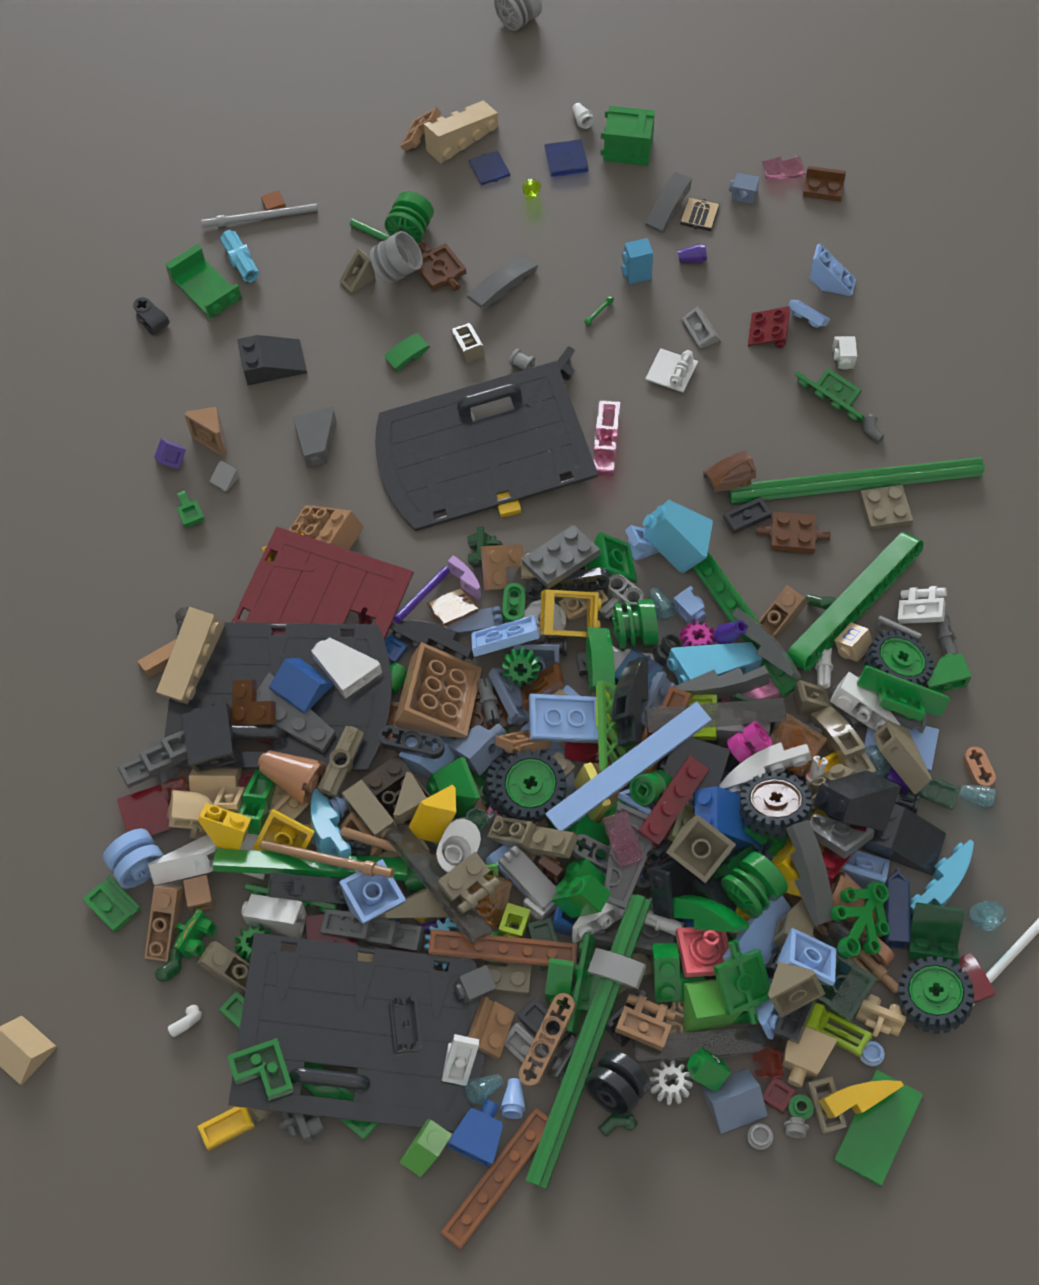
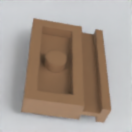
(520, 741)
(491, 1026)

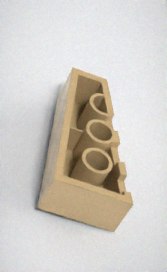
(459, 130)
(190, 655)

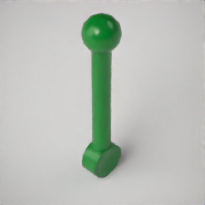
(609, 300)

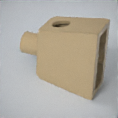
(808, 1056)

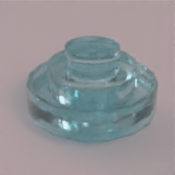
(878, 760)
(987, 915)

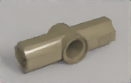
(336, 774)

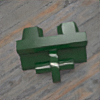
(478, 540)

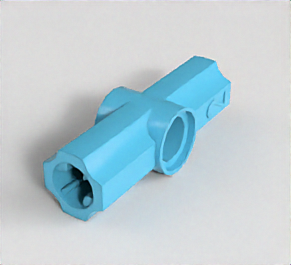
(239, 256)

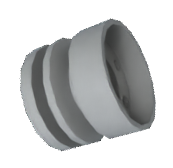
(517, 12)
(396, 257)

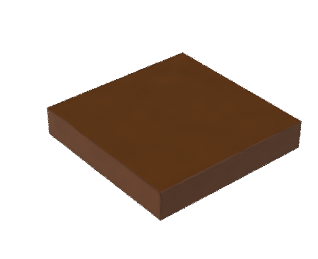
(548, 683)

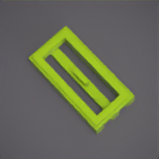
(862, 1044)

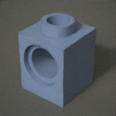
(744, 188)

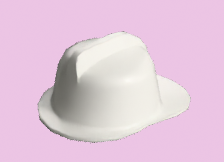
(457, 843)

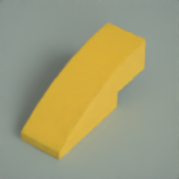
(858, 1097)

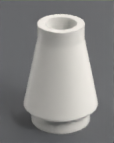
(583, 116)

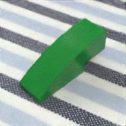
(599, 657)
(257, 801)
(708, 914)

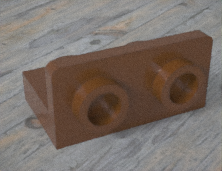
(824, 183)

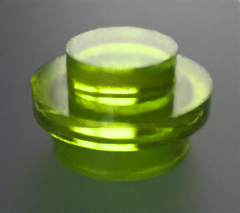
(531, 188)

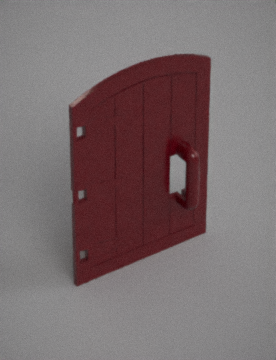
(321, 586)

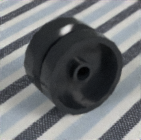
(617, 1083)

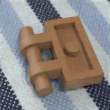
(644, 1027)

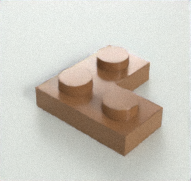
(413, 136)
(495, 561)

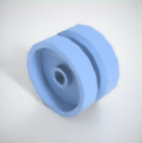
(129, 857)

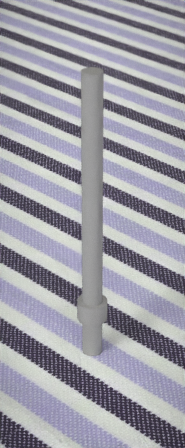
(222, 220)

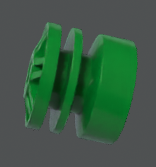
(409, 214)
(635, 624)
(754, 884)

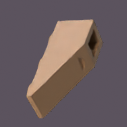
(783, 611)
(164, 916)

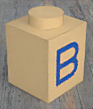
(853, 642)

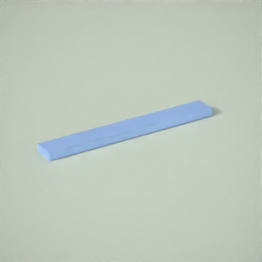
(628, 767)

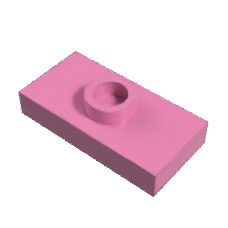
(765, 692)

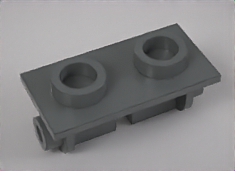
(560, 1063)

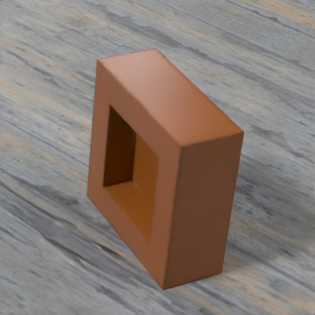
(273, 201)

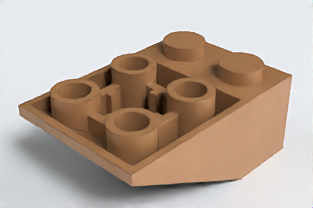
(328, 525)

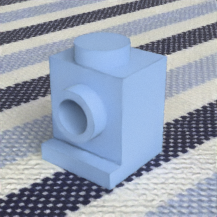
(689, 607)

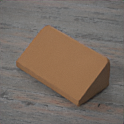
(157, 660)

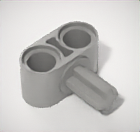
(625, 594)

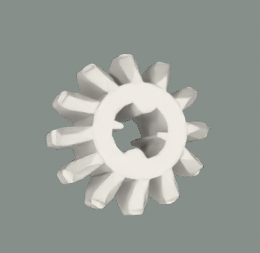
(667, 1074)

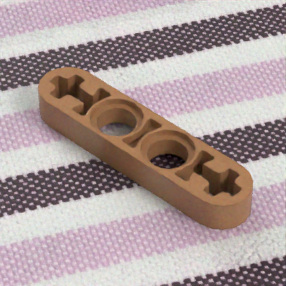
(551, 1041)

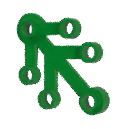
(876, 895)

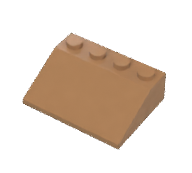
(438, 693)

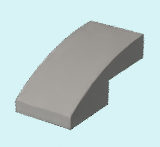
(617, 968)

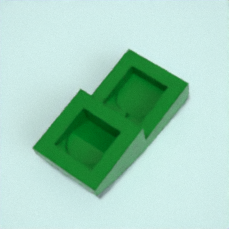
(407, 349)

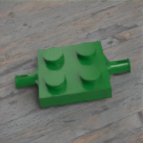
(743, 981)

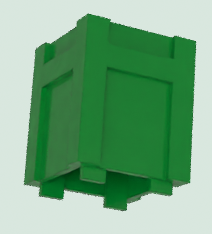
(628, 135)

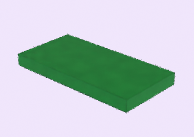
(878, 1133)

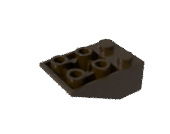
(387, 782)

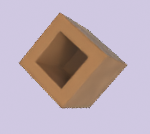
(199, 893)

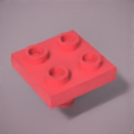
(700, 950)

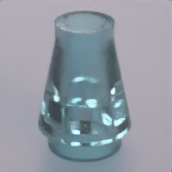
(663, 605)
(980, 795)
(481, 1088)

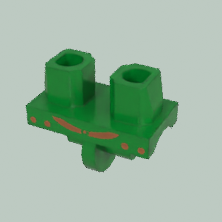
(191, 934)

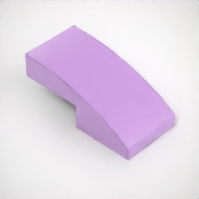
(467, 578)

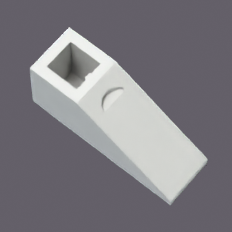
(861, 703)
(184, 862)
(596, 922)

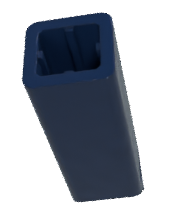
(897, 911)

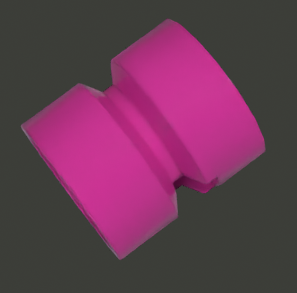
(749, 742)

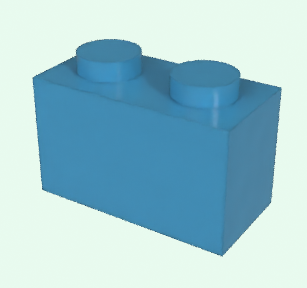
(637, 261)

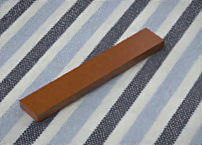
(500, 949)
(495, 1180)

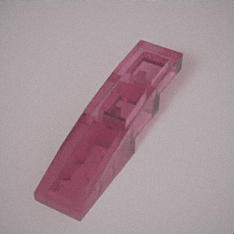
(606, 437)

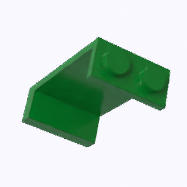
(202, 282)

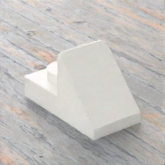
(459, 1059)

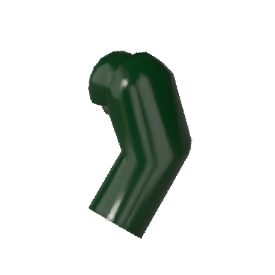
(820, 602)

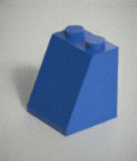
(722, 811)

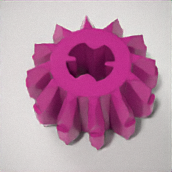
(693, 632)

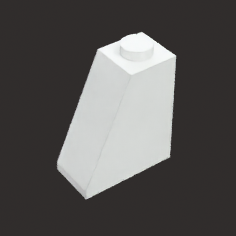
(345, 666)
(276, 914)

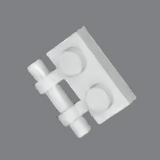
(922, 610)

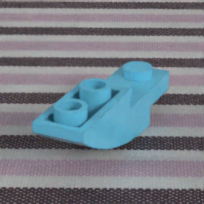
(324, 823)
(946, 878)

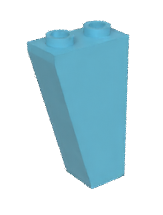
(698, 660)

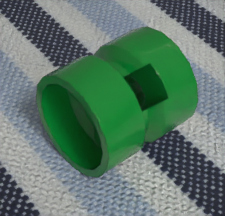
(649, 787)

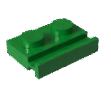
(111, 904)

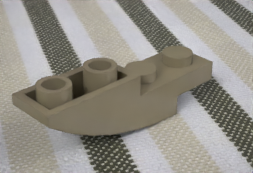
(842, 739)
(532, 838)

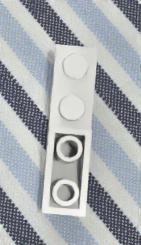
(765, 761)

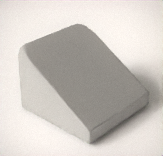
(224, 476)

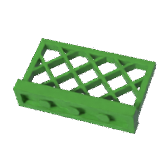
(605, 726)

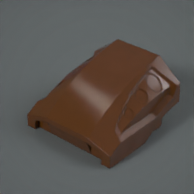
(731, 472)

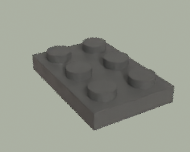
(561, 556)

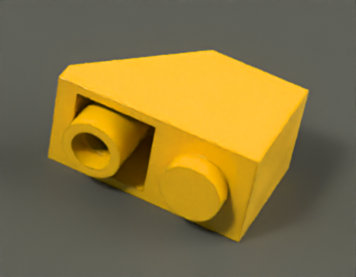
(224, 827)

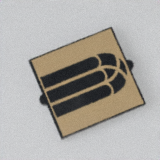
(699, 214)

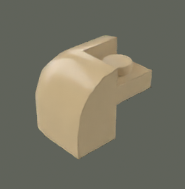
(185, 810)

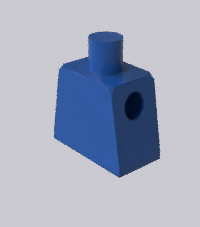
(478, 1134)

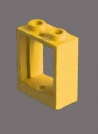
(547, 611)

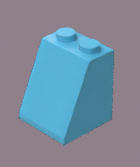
(678, 534)

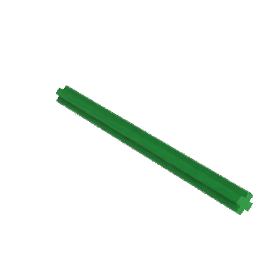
(858, 480)
(585, 1049)

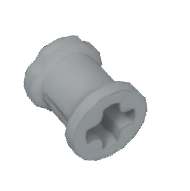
(521, 360)

